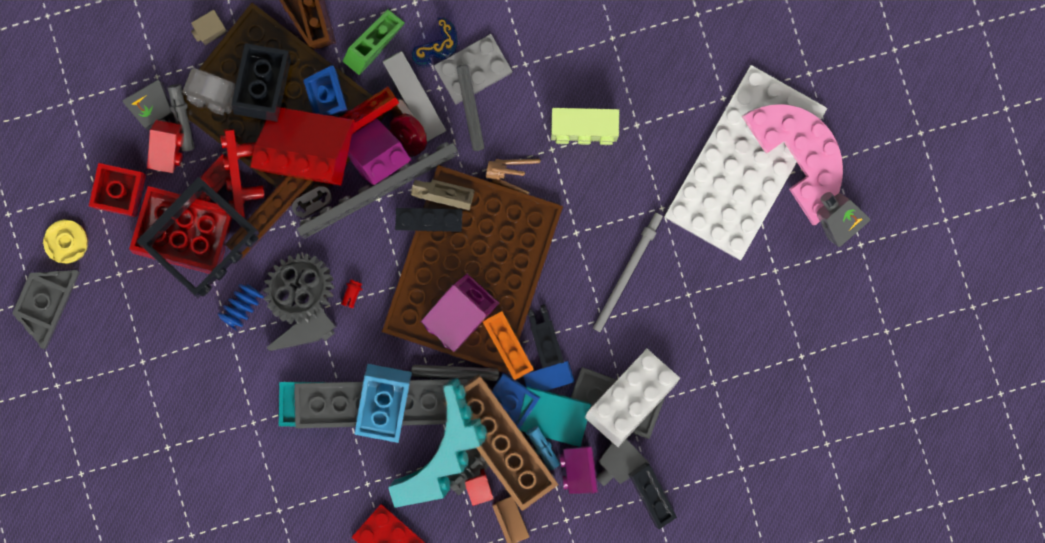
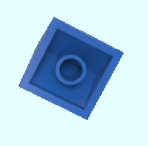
(326, 93)

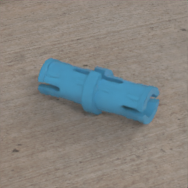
(543, 448)

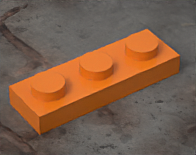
(508, 345)

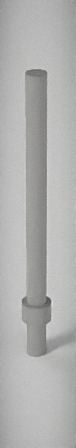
(647, 235)

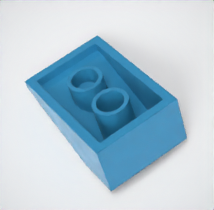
(382, 403)

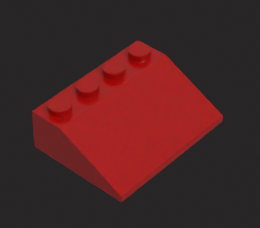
(304, 146)
(192, 240)

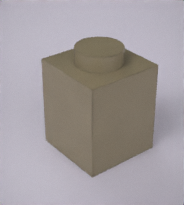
(208, 28)

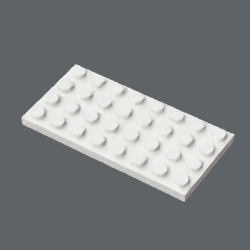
(733, 176)

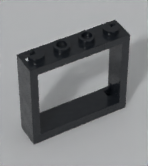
(174, 213)

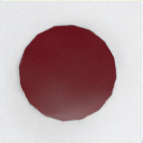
(409, 134)

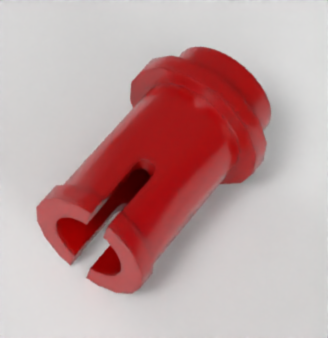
(351, 292)

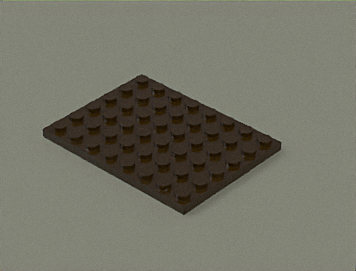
(224, 62)

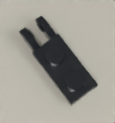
(545, 339)

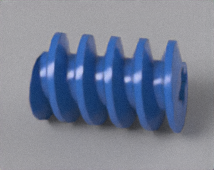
(240, 306)

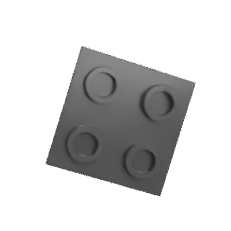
(475, 464)

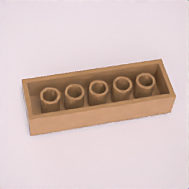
(507, 448)

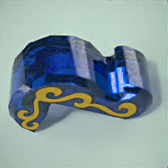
(437, 49)

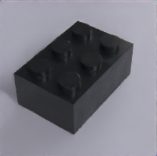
(261, 82)

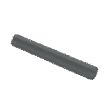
(470, 107)
(454, 372)

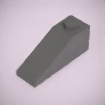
(306, 332)

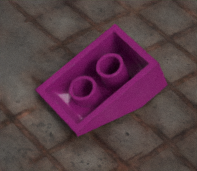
(579, 470)

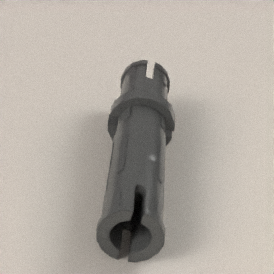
(179, 111)

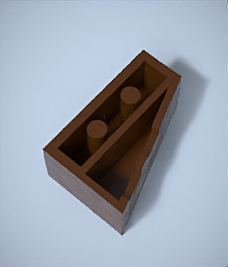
(311, 21)

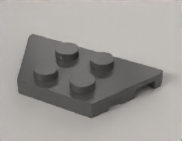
(44, 302)

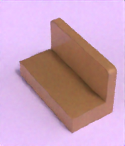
(510, 520)

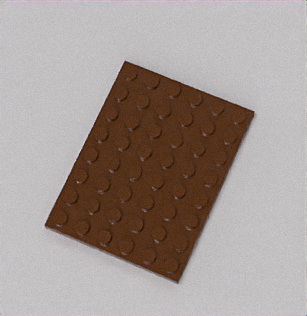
(499, 247)

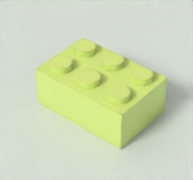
(585, 125)

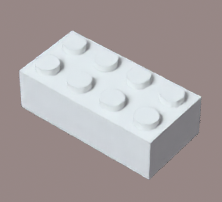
(632, 397)

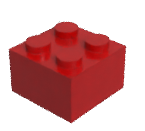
(117, 190)

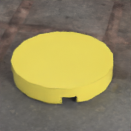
(65, 241)

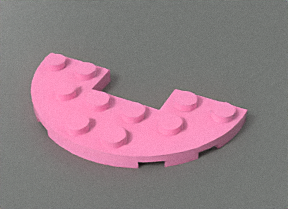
(810, 145)

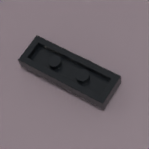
(428, 220)
(652, 495)

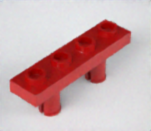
(233, 184)

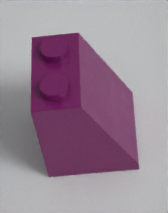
(376, 152)
(459, 312)

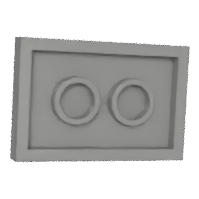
(485, 66)

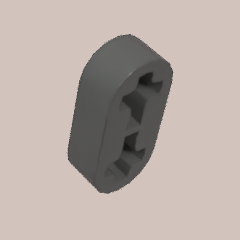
(309, 197)

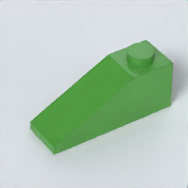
(372, 42)

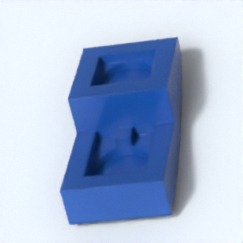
(550, 377)

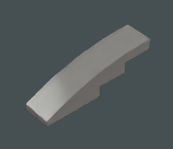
(414, 94)

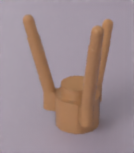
(497, 170)

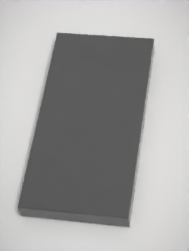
(593, 385)

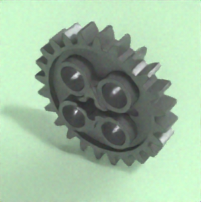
(298, 288)

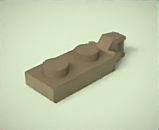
(443, 193)

